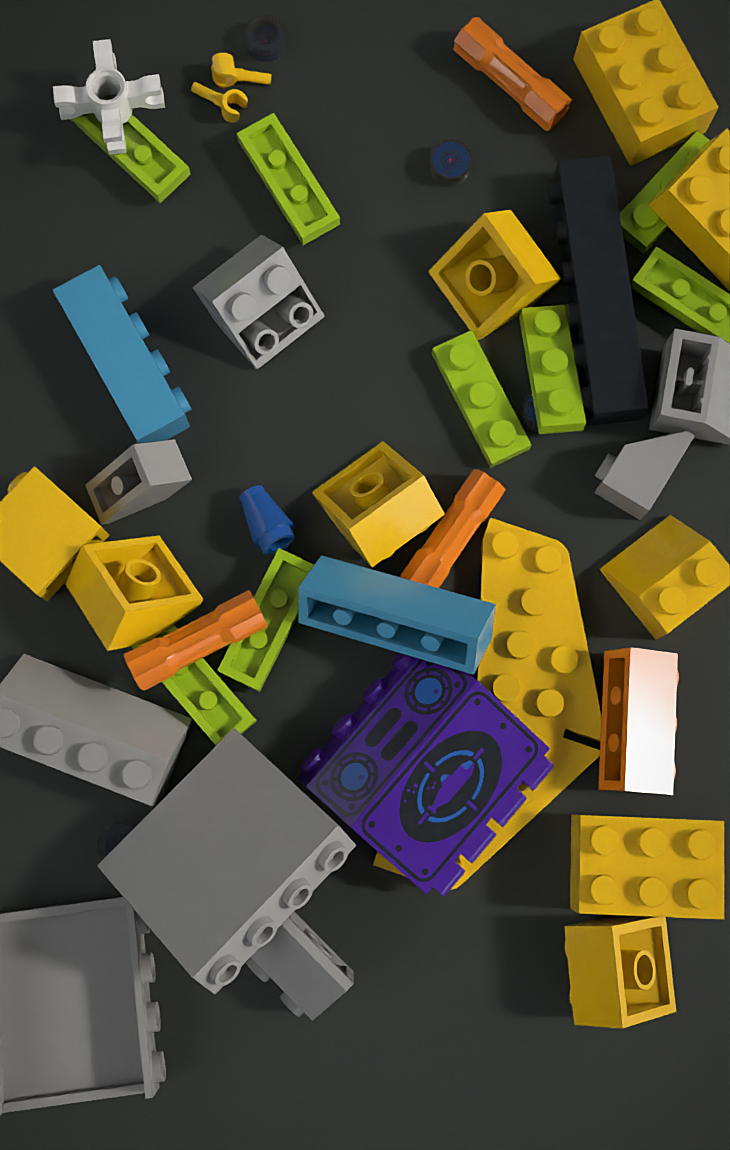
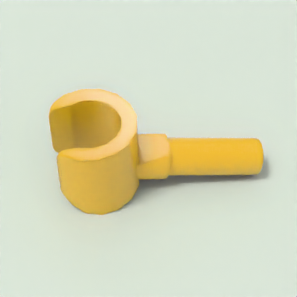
(226, 74)
(223, 100)

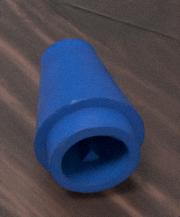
(266, 521)

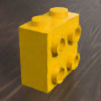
(43, 532)

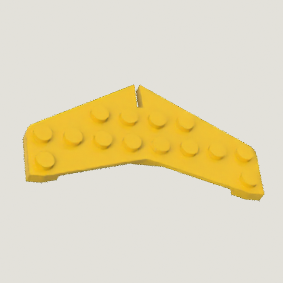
(534, 665)

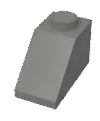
(640, 472)
(138, 480)

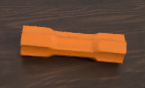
(535, 94)
(453, 532)
(167, 655)

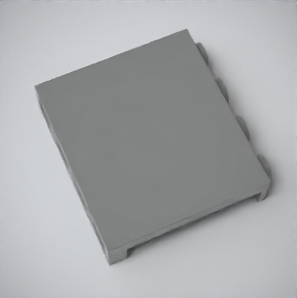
(225, 860)
(76, 1006)

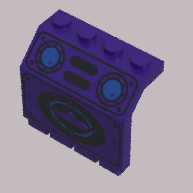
(426, 769)

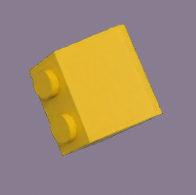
(493, 272)
(379, 503)
(668, 575)
(131, 590)
(619, 971)

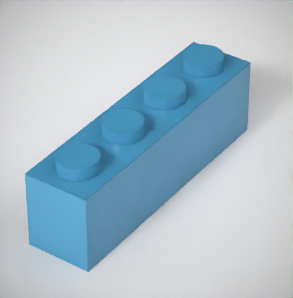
(122, 357)
(396, 614)

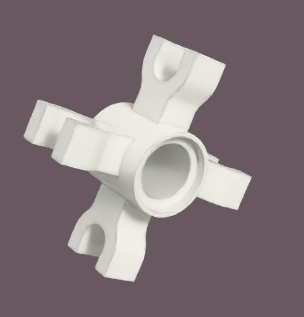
(106, 81)

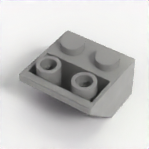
(259, 300)
(693, 387)

